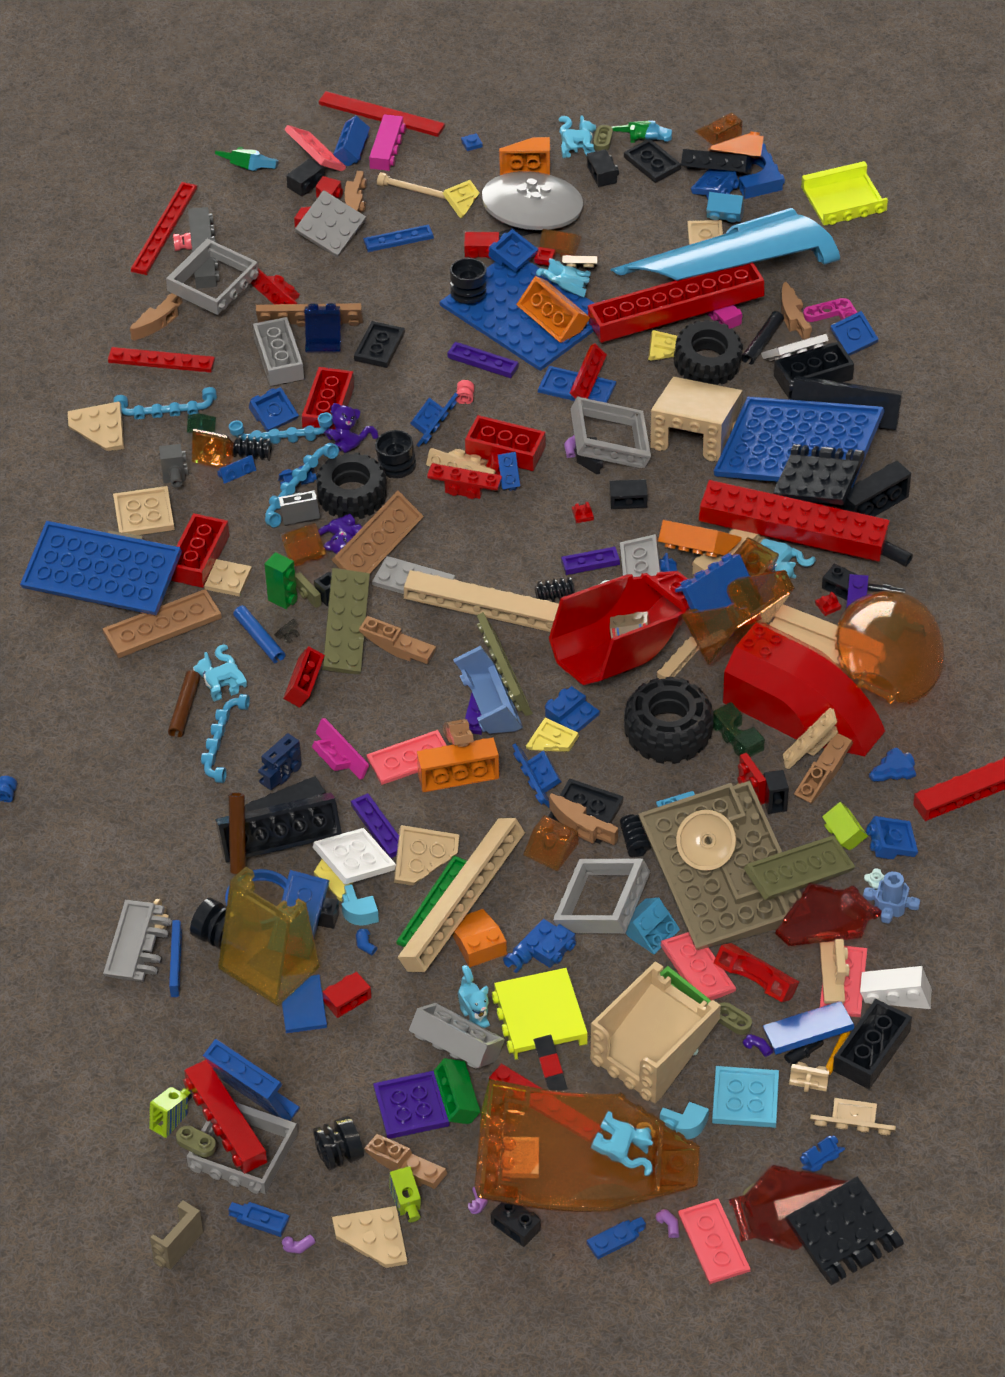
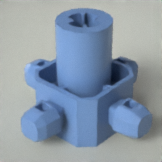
(892, 897)

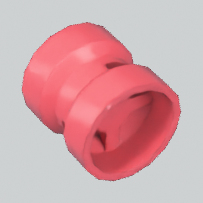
(178, 242)
(465, 392)

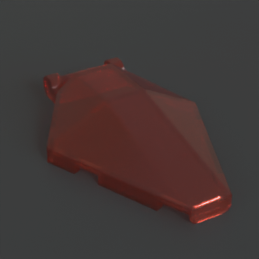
(826, 915)
(775, 1197)

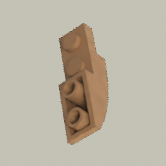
(354, 192)
(791, 310)
(157, 318)
(394, 642)
(458, 732)
(824, 769)
(575, 816)
(398, 1156)

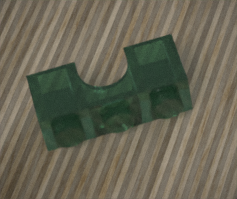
(748, 741)

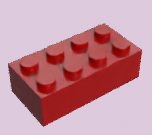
(328, 388)
(502, 437)
(200, 548)

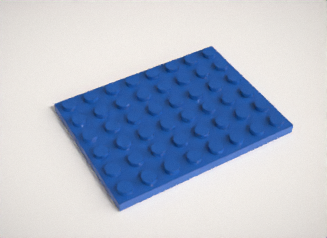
(509, 325)
(771, 426)

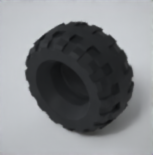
(664, 739)

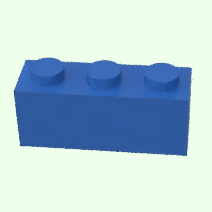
(351, 141)

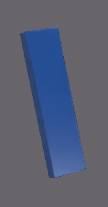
(398, 238)
(175, 963)

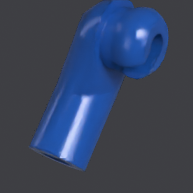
(363, 943)

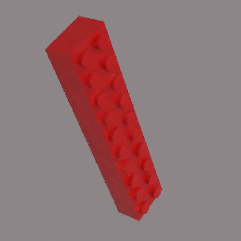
(674, 301)
(794, 520)

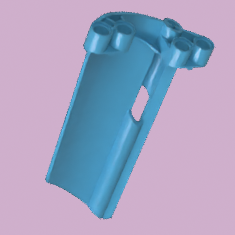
(742, 244)

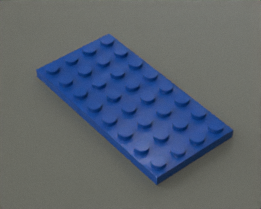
(101, 567)

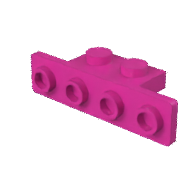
(337, 751)

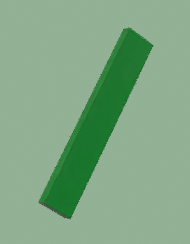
(431, 899)

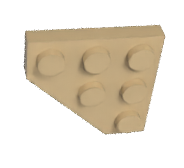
(99, 425)
(422, 852)
(373, 1234)

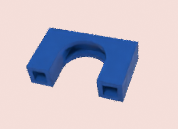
(763, 182)

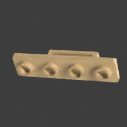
(458, 459)
(813, 739)
(834, 970)
(853, 1114)

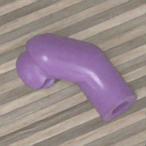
(570, 447)
(477, 1204)
(672, 1222)
(297, 1246)

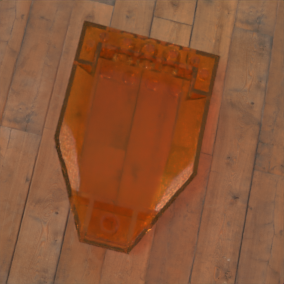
(540, 1153)

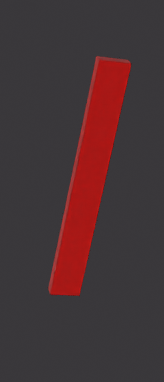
(376, 112)
(164, 228)

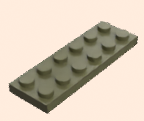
(344, 617)
(503, 665)
(799, 867)

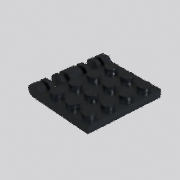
(821, 477)
(842, 1227)

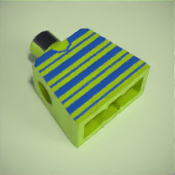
(169, 1108)
(400, 1181)

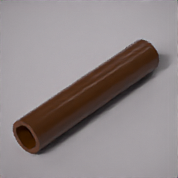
(184, 703)
(237, 832)

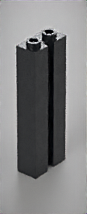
(845, 393)

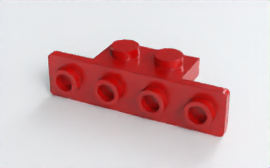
(275, 289)
(464, 481)

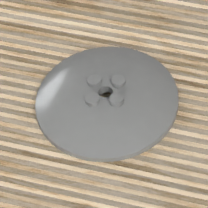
(532, 200)

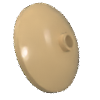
(692, 840)

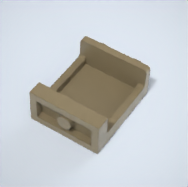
(180, 1239)

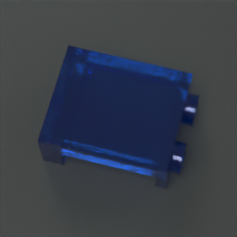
(322, 327)

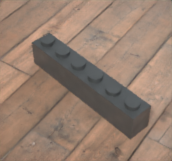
(201, 230)

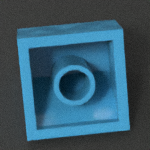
(725, 207)

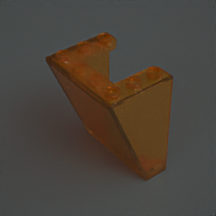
(753, 600)

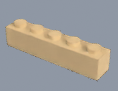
(678, 659)

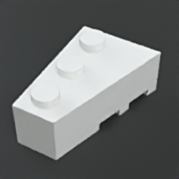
(897, 987)

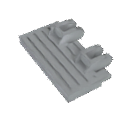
(132, 937)

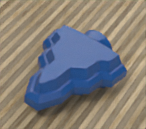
(894, 766)

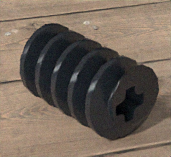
(252, 448)
(554, 590)
(634, 836)

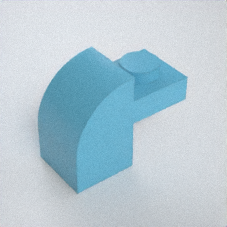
(358, 911)
(688, 1124)

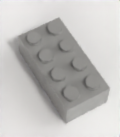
(278, 351)
(456, 1035)

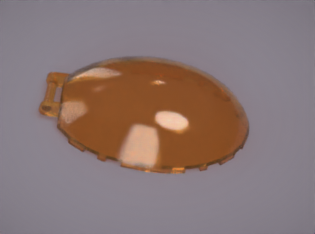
(891, 645)

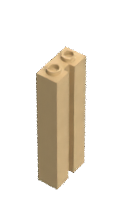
(808, 629)

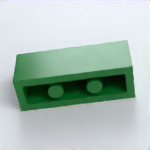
(280, 580)
(456, 1091)

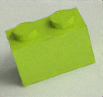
(844, 826)

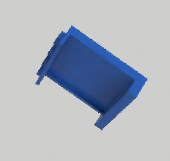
(710, 586)
(249, 1080)

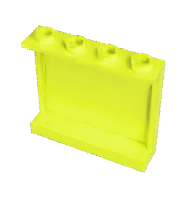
(843, 193)
(537, 1008)

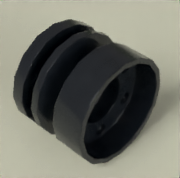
(468, 280)
(396, 453)
(209, 922)
(342, 1141)

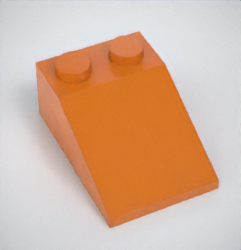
(747, 144)
(526, 156)
(479, 938)

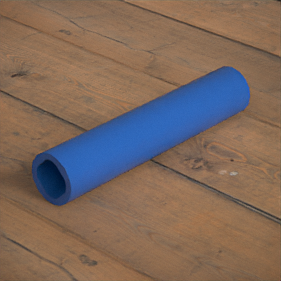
(258, 633)

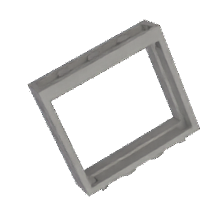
(196, 259)
(606, 451)
(615, 923)
(236, 1178)

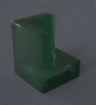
(201, 422)

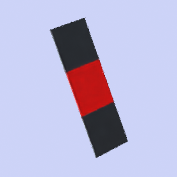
(550, 1063)

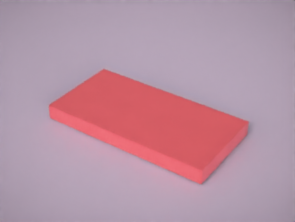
(315, 148)
(401, 758)
(697, 967)
(852, 983)
(714, 1241)

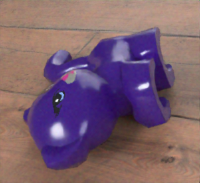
(345, 419)
(343, 530)

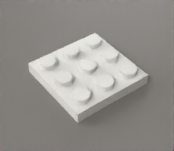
(795, 348)
(354, 856)

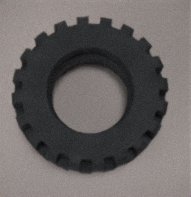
(712, 337)
(351, 501)

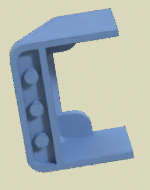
(489, 692)

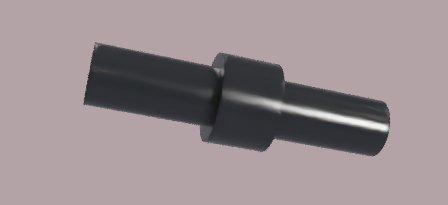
(874, 587)

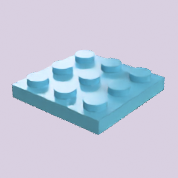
(745, 1096)

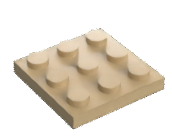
(144, 511)

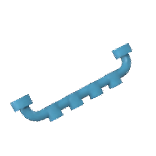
(192, 407)
(324, 419)
(271, 517)
(218, 730)

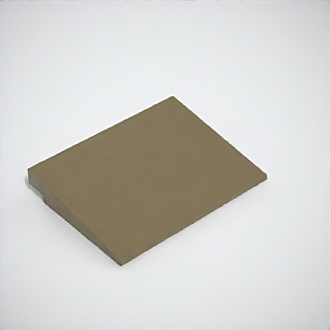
(722, 901)

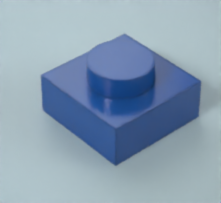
(471, 142)

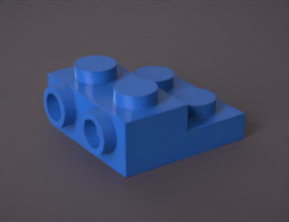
(716, 181)
(512, 250)
(273, 409)
(571, 709)
(891, 837)
(549, 942)

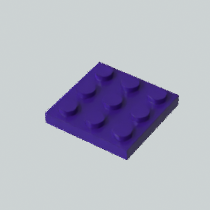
(410, 1105)

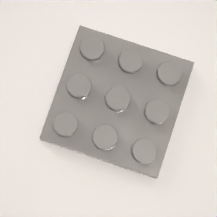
(330, 223)

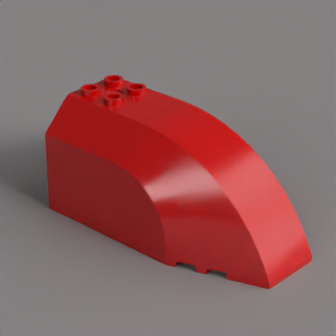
(582, 625)
(793, 685)

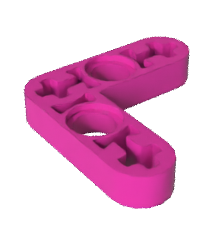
(835, 306)

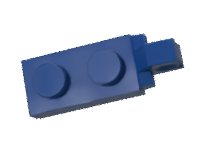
(260, 1217)
(616, 1237)

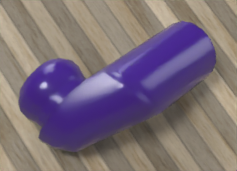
(762, 1045)

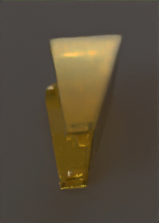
(266, 943)

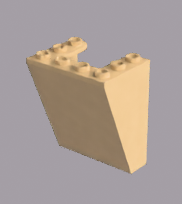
(697, 409)
(650, 1033)

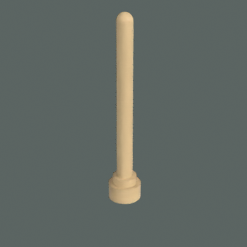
(384, 179)

